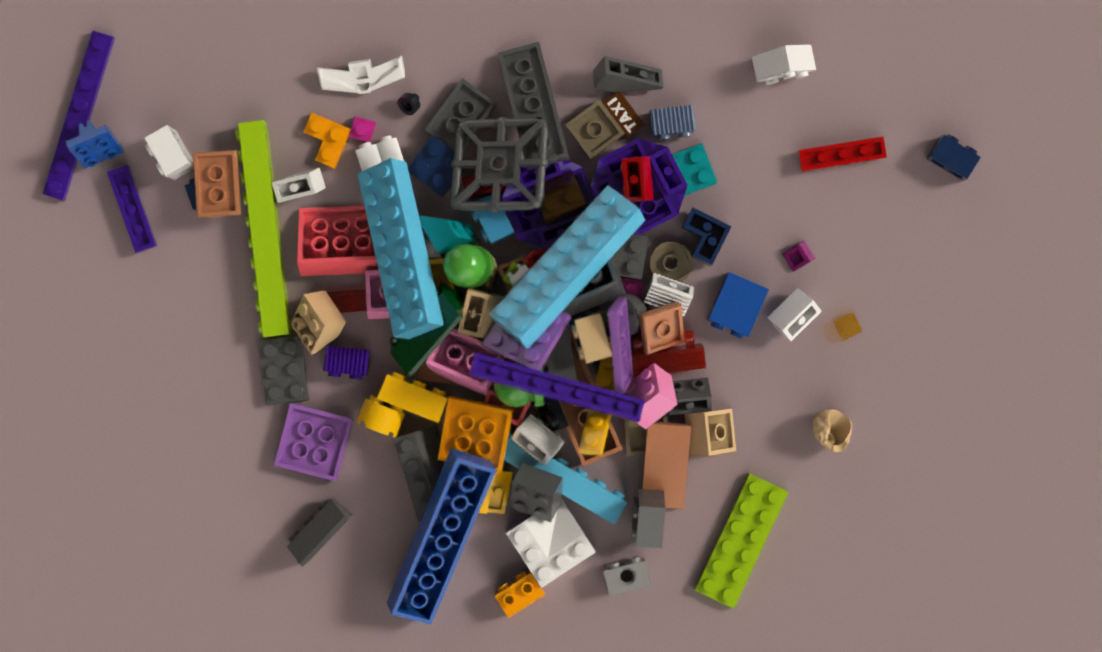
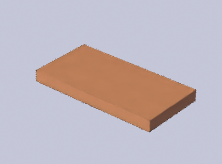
(667, 461)

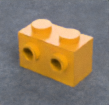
(519, 593)

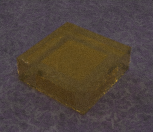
(848, 326)

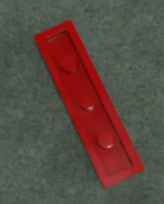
(842, 154)

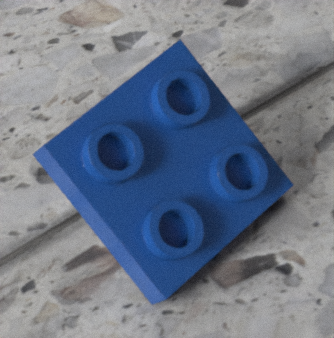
(94, 145)

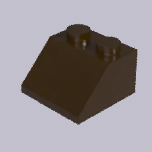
(561, 198)

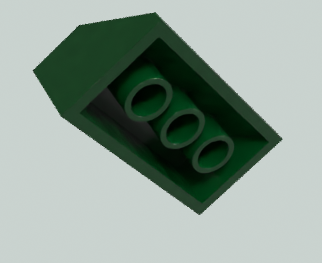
(413, 352)

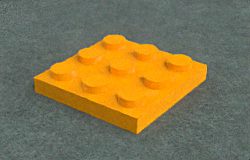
(476, 430)

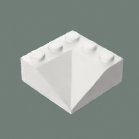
(551, 546)

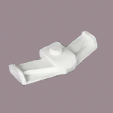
(361, 76)

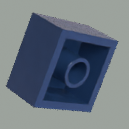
(433, 166)

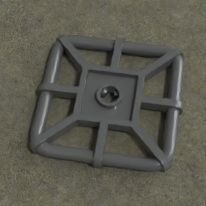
(508, 174)

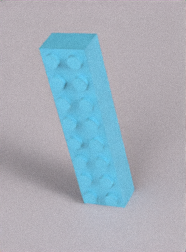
(400, 249)
(567, 267)

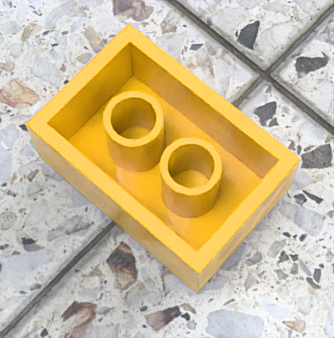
(414, 396)

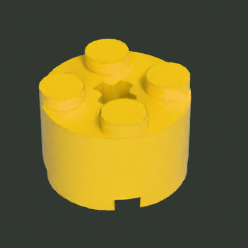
(380, 416)

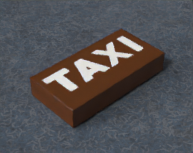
(623, 114)

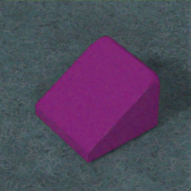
(798, 256)

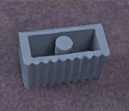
(672, 121)

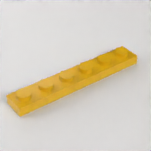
(597, 422)

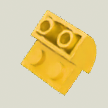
(497, 493)

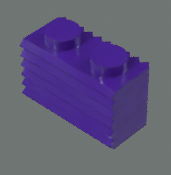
(346, 361)

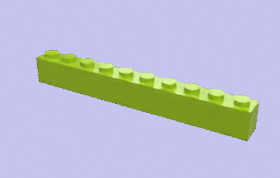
(264, 229)

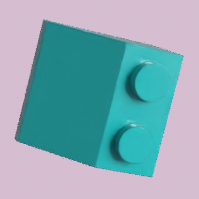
(447, 233)

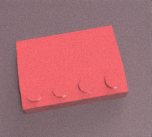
(334, 241)

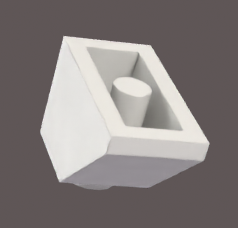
(298, 185)

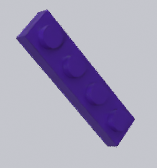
(132, 209)

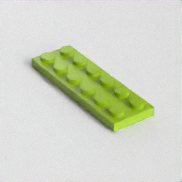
(741, 540)

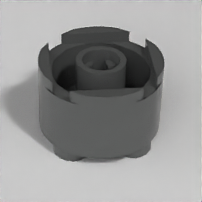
(635, 307)

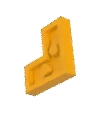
(333, 137)

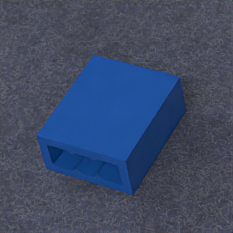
(737, 305)

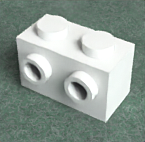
(796, 312)

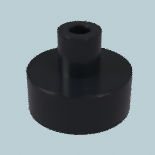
(409, 103)

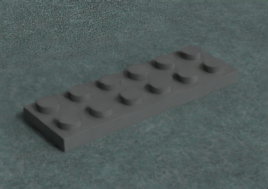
(533, 98)

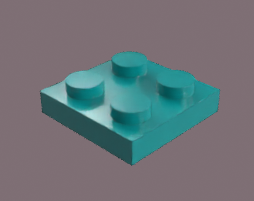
(695, 168)

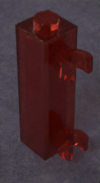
(671, 359)

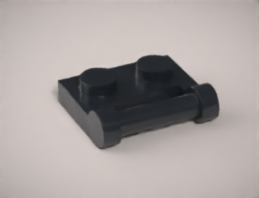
(554, 417)

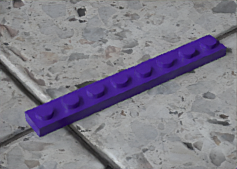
(78, 113)
(556, 387)

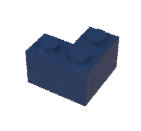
(711, 234)

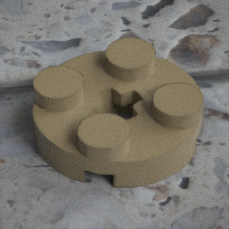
(674, 251)

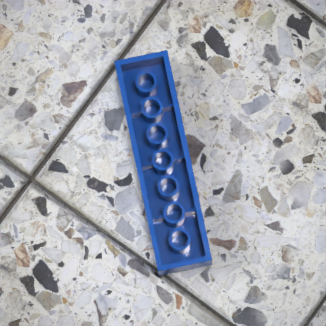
(441, 536)

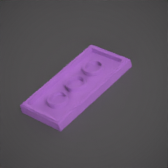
(620, 344)

